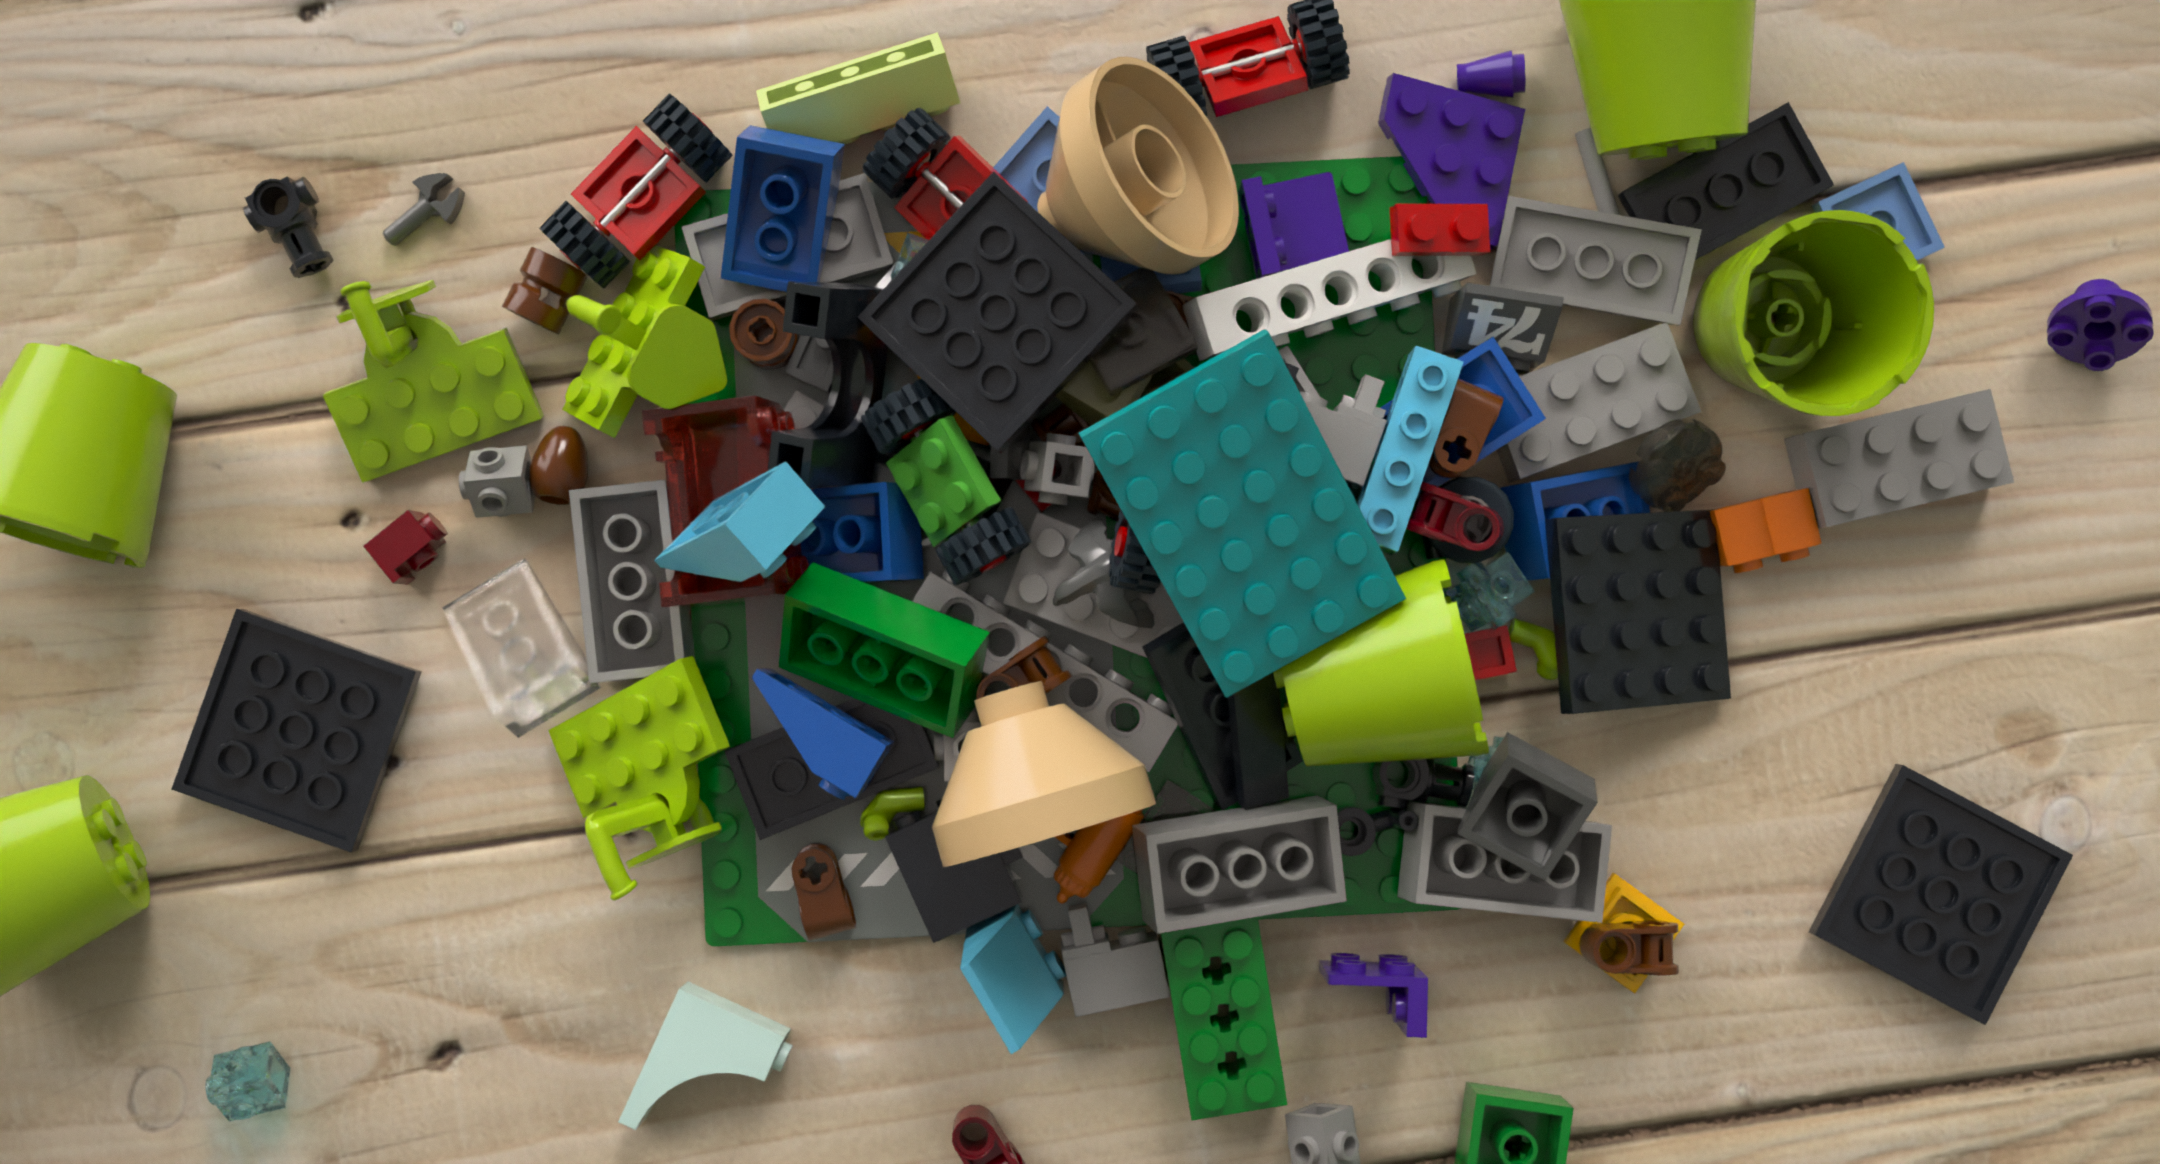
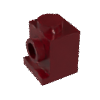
(407, 545)

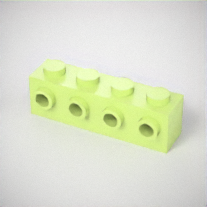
(863, 93)

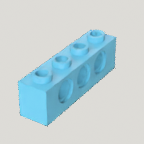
(1407, 444)

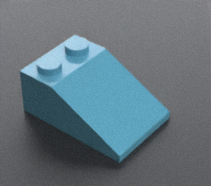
(746, 528)
(1012, 973)

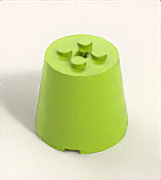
(1662, 72)
(1845, 307)
(82, 453)
(1390, 684)
(63, 874)

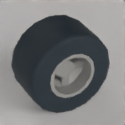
(1486, 494)

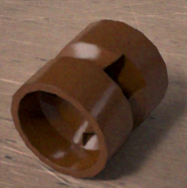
(546, 272)
(759, 334)

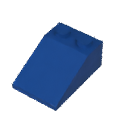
(780, 207)
(1491, 370)
(1571, 495)
(866, 533)
(828, 739)

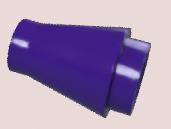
(1493, 75)

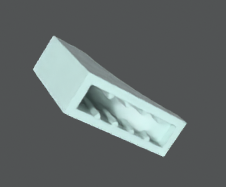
(703, 1038)

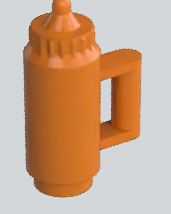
(1092, 854)

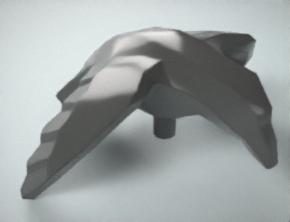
(1093, 553)

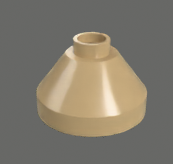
(1139, 171)
(1033, 778)

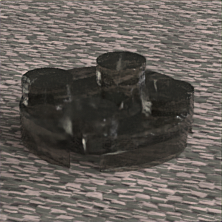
(1700, 465)

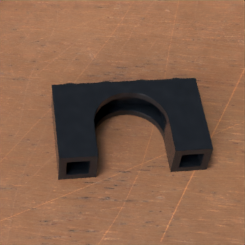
(836, 444)

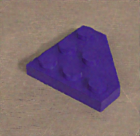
(1453, 143)

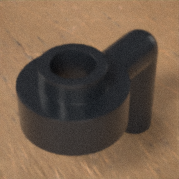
(1368, 825)

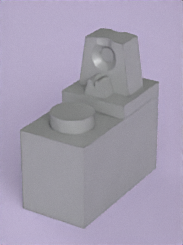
(1351, 428)
(1112, 972)

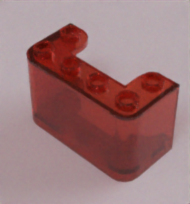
(706, 455)

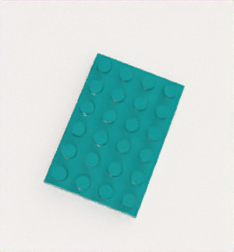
(1243, 513)

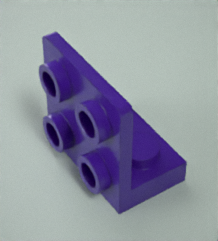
(1291, 222)
(1403, 981)

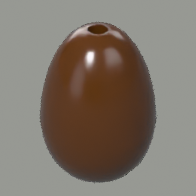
(559, 466)

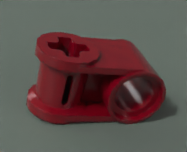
(1451, 518)
(992, 1149)

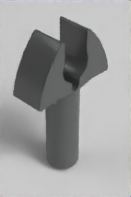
(426, 207)

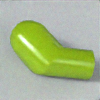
(1542, 642)
(885, 806)

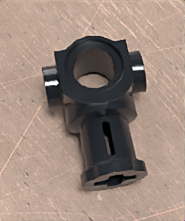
(292, 226)
(1422, 783)

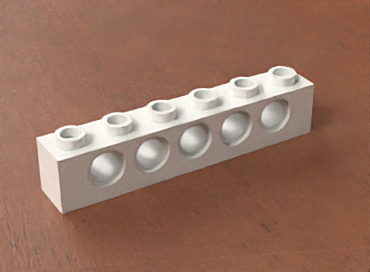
(1214, 314)

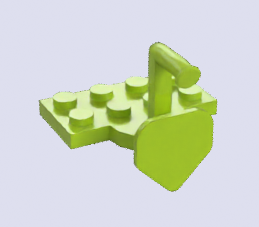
(646, 345)
(424, 385)
(643, 757)

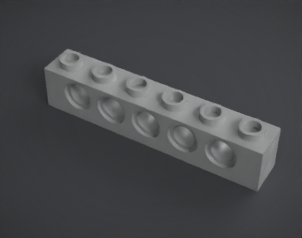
(1155, 721)

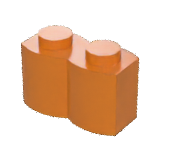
(1766, 528)

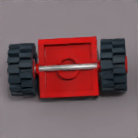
(1259, 59)
(941, 170)
(637, 192)

